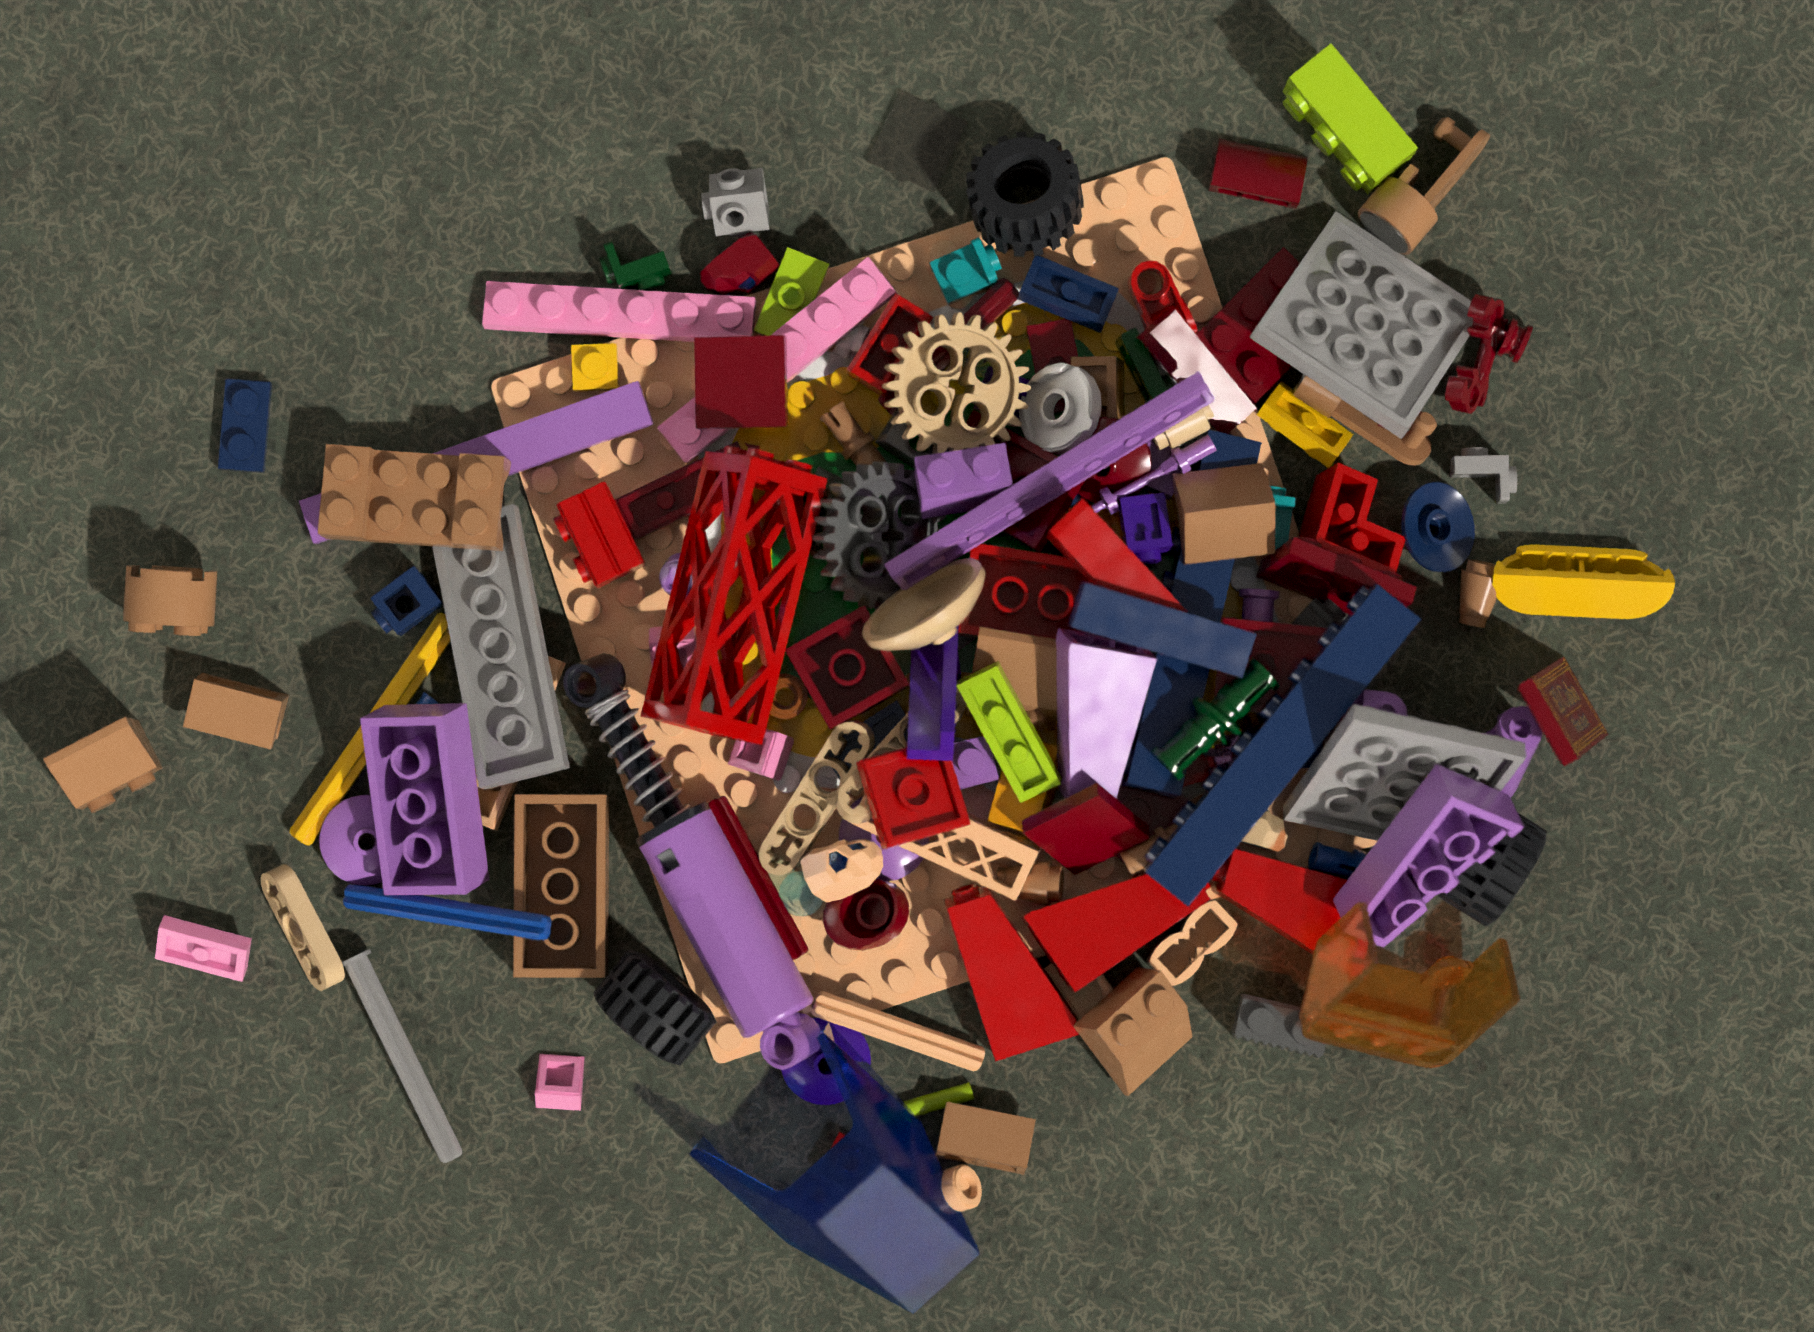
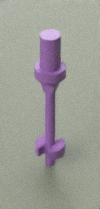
(1179, 460)

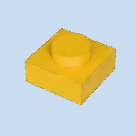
(594, 367)

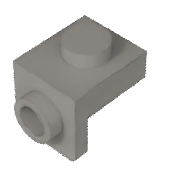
(1477, 463)

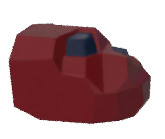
(740, 267)

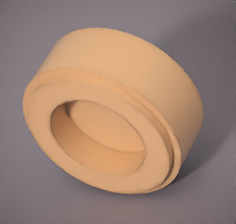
(961, 1187)

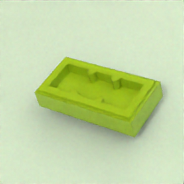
(792, 290)

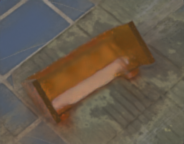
(1397, 1011)

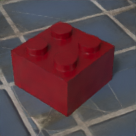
(844, 671)

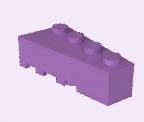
(1426, 849)

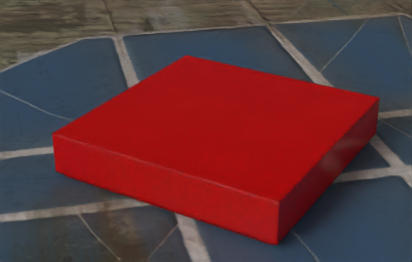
(911, 797)

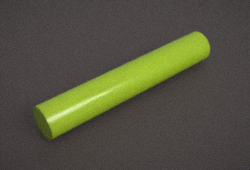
(937, 1100)

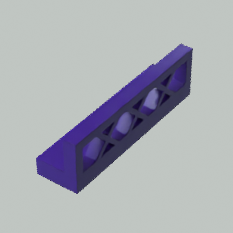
(933, 701)

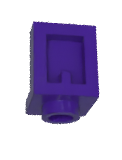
(1145, 526)

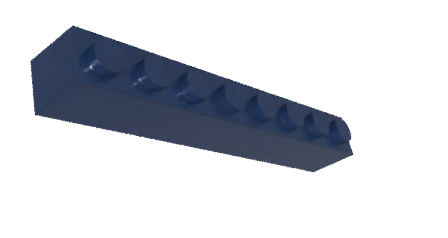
(1175, 682)
(1281, 743)

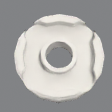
(1080, 413)

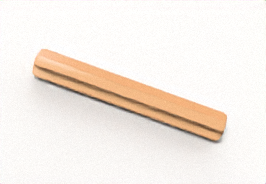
(898, 1031)

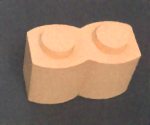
(1200, 934)

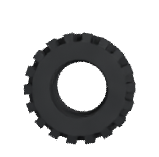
(1021, 163)
(1491, 886)
(654, 1007)

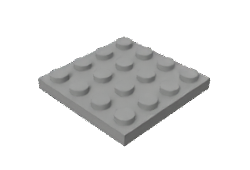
(1366, 325)
(1380, 762)

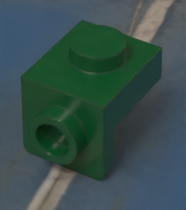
(645, 272)

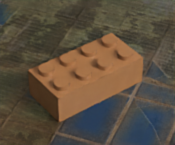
(563, 875)

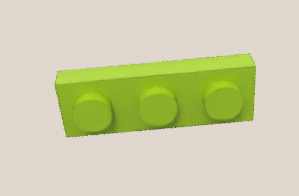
(1009, 731)

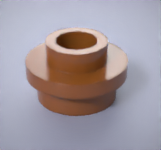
(800, 697)

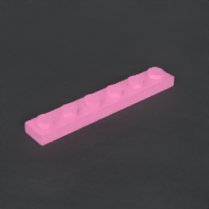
(615, 312)
(808, 337)

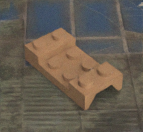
(412, 498)

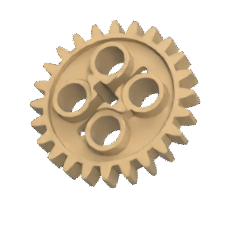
(917, 374)

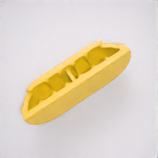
(1581, 582)

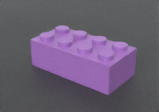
(425, 799)

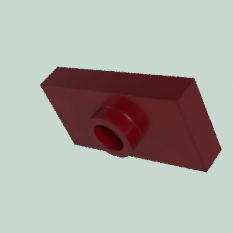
(1052, 344)

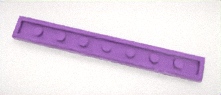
(544, 436)
(1050, 481)

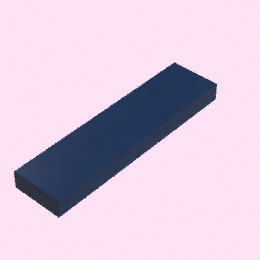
(1161, 629)

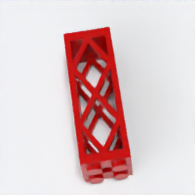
(711, 578)

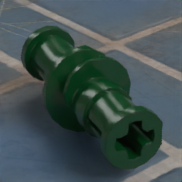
(1214, 718)

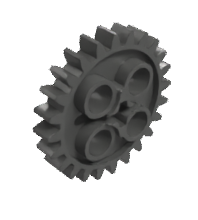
(877, 535)

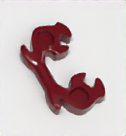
(1472, 384)

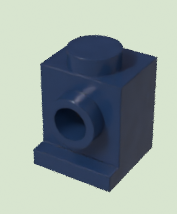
(408, 584)

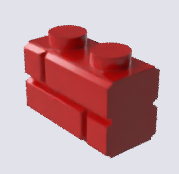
(875, 353)
(599, 534)

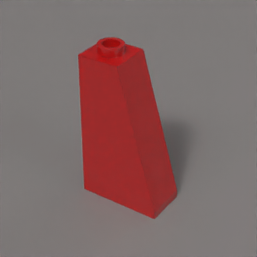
(1105, 557)
(1280, 895)
(1105, 926)
(1009, 984)

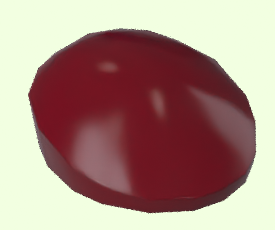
(867, 917)

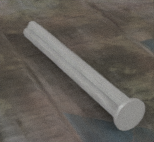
(403, 1057)

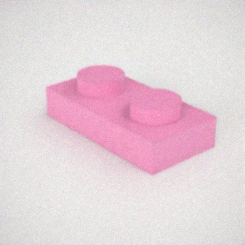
(203, 948)

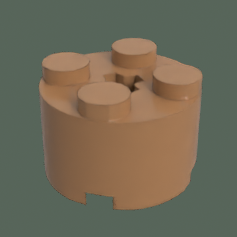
(169, 598)

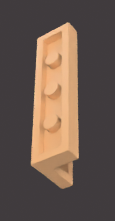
(983, 834)

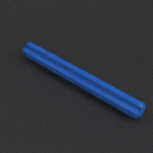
(448, 912)

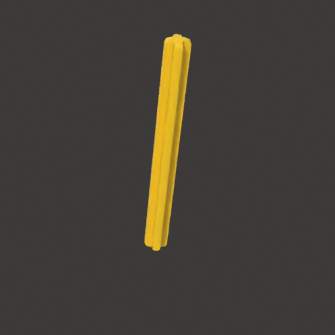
(353, 758)

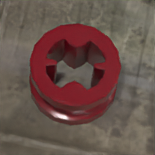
(1514, 340)

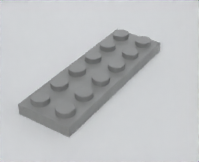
(502, 658)

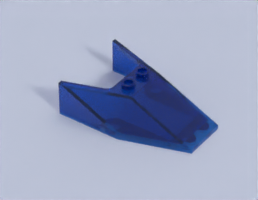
(871, 1199)

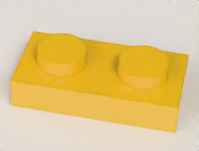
(1304, 426)

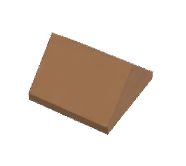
(1225, 513)

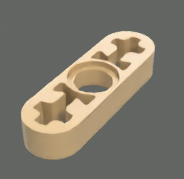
(302, 927)

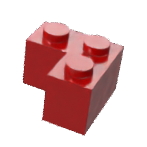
(1339, 519)

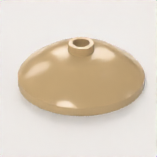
(927, 609)

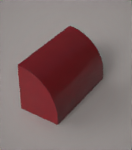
(1258, 174)

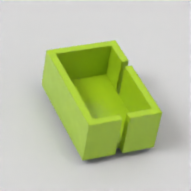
(1347, 120)

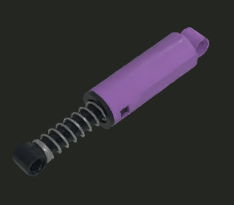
(702, 879)

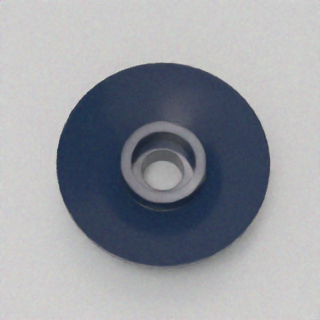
(1451, 525)

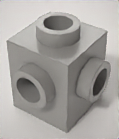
(737, 202)

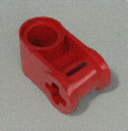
(1153, 306)

